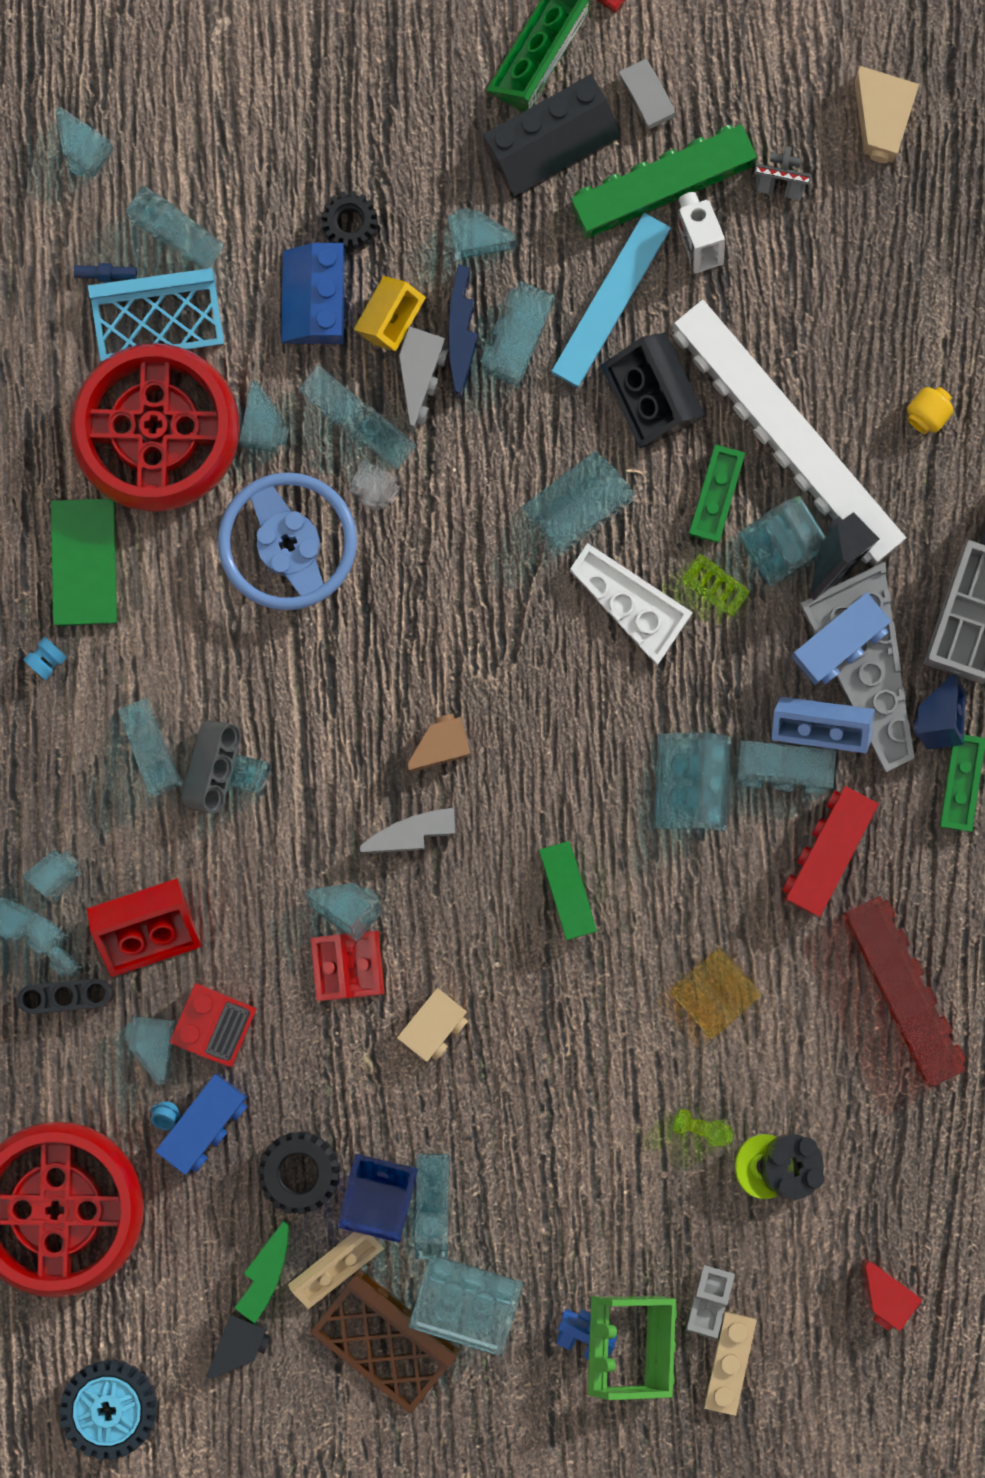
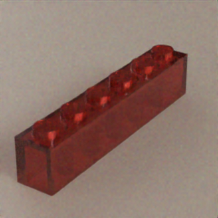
(904, 991)

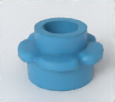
(165, 1115)

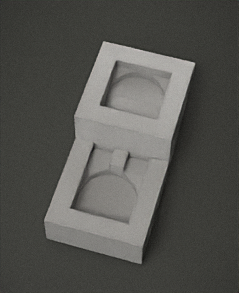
(647, 93)
(710, 1302)

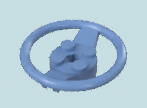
(278, 524)

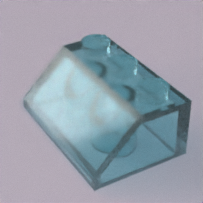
(578, 502)
(692, 781)
(466, 1305)

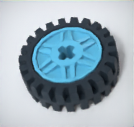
(96, 1431)

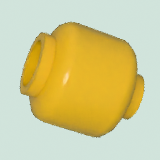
(930, 410)

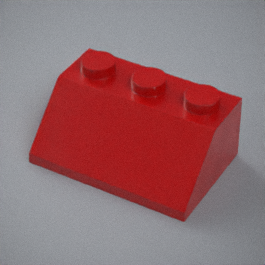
(143, 927)

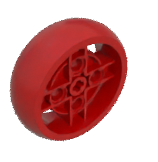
(98, 426)
(123, 1210)

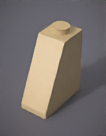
(883, 112)

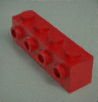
(830, 852)

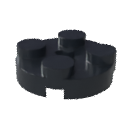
(809, 1162)

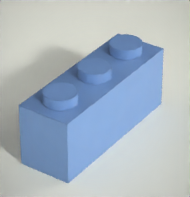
(842, 640)
(823, 724)

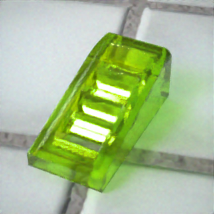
(698, 587)

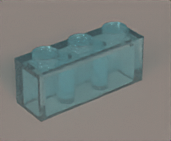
(517, 333)
(785, 767)

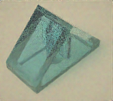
(250, 775)

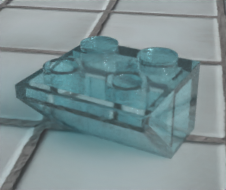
(783, 540)

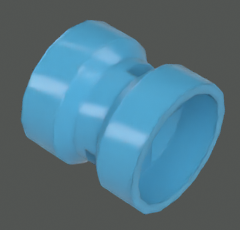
(50, 653)

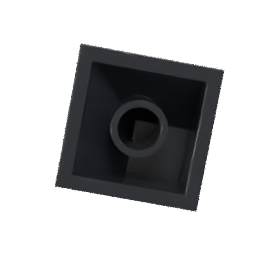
(841, 551)

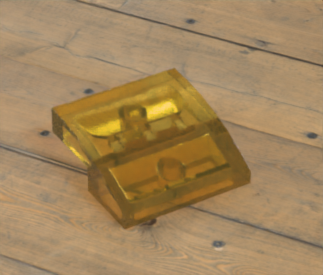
(716, 993)

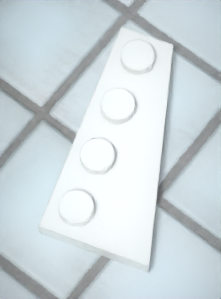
(634, 604)

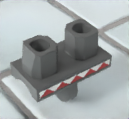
(795, 180)

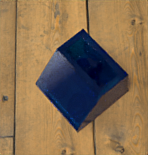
(377, 1198)

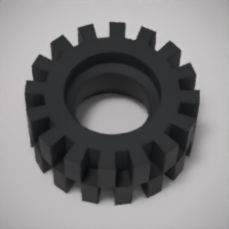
(350, 203)

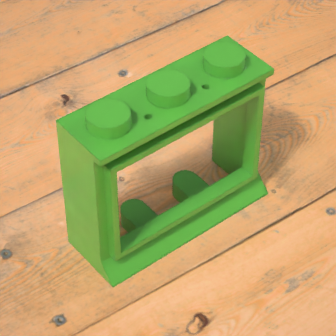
(659, 1348)

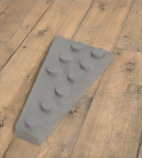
(875, 676)

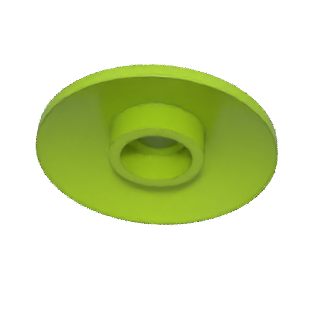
(746, 1166)

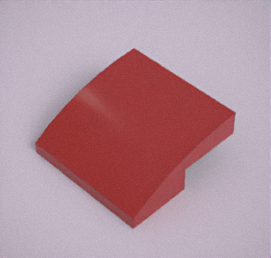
(347, 966)

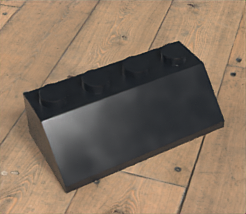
(552, 135)

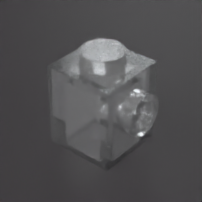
(374, 486)

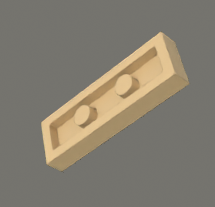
(334, 1268)
(730, 1363)

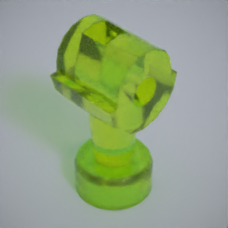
(714, 1131)

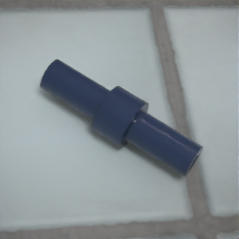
(105, 272)

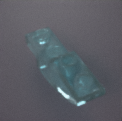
(356, 417)
(43, 935)

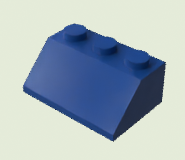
(313, 294)

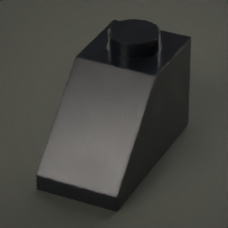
(238, 1344)

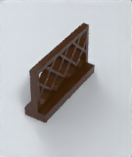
(395, 1315)

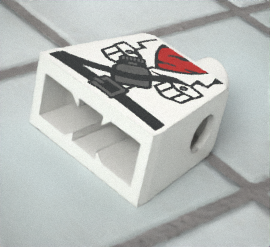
(700, 233)

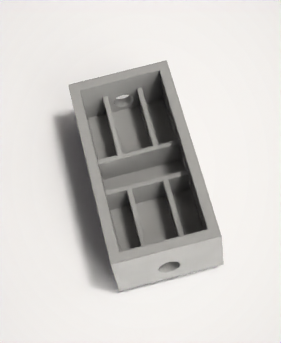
(960, 629)

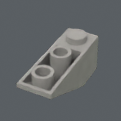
(419, 363)

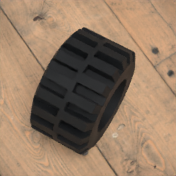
(278, 1192)

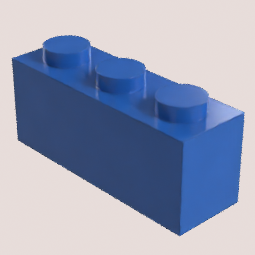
(203, 1125)

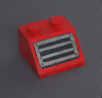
(213, 1025)

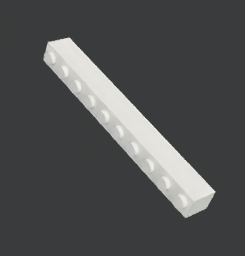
(782, 426)

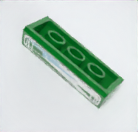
(537, 51)

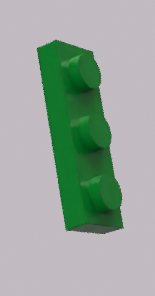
(716, 494)
(962, 784)

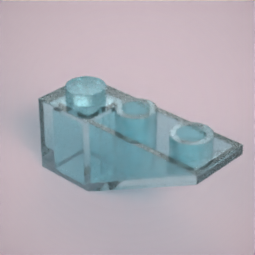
(173, 227)
(149, 747)
(432, 1206)

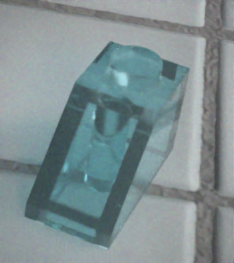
(82, 145)
(477, 234)
(262, 423)
(54, 874)
(346, 907)
(151, 1046)

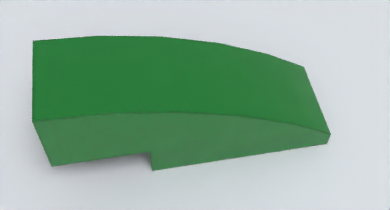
(567, 891)
(265, 1273)

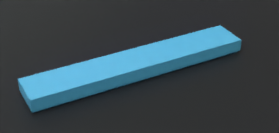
(611, 300)

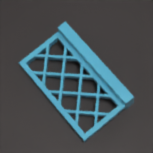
(160, 287)

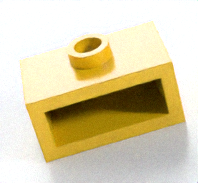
(389, 313)

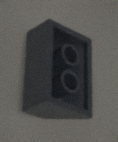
(652, 389)

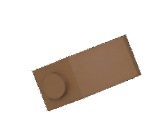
(441, 744)

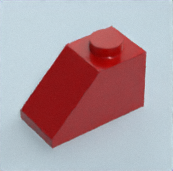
(888, 1297)

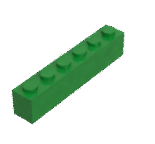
(663, 181)

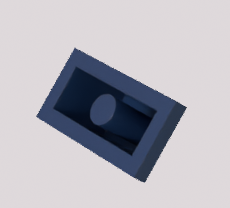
(942, 716)

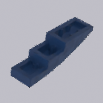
(461, 341)

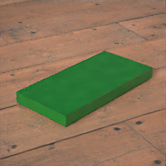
(84, 562)

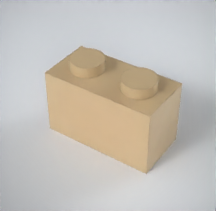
(432, 1026)

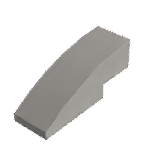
(410, 832)

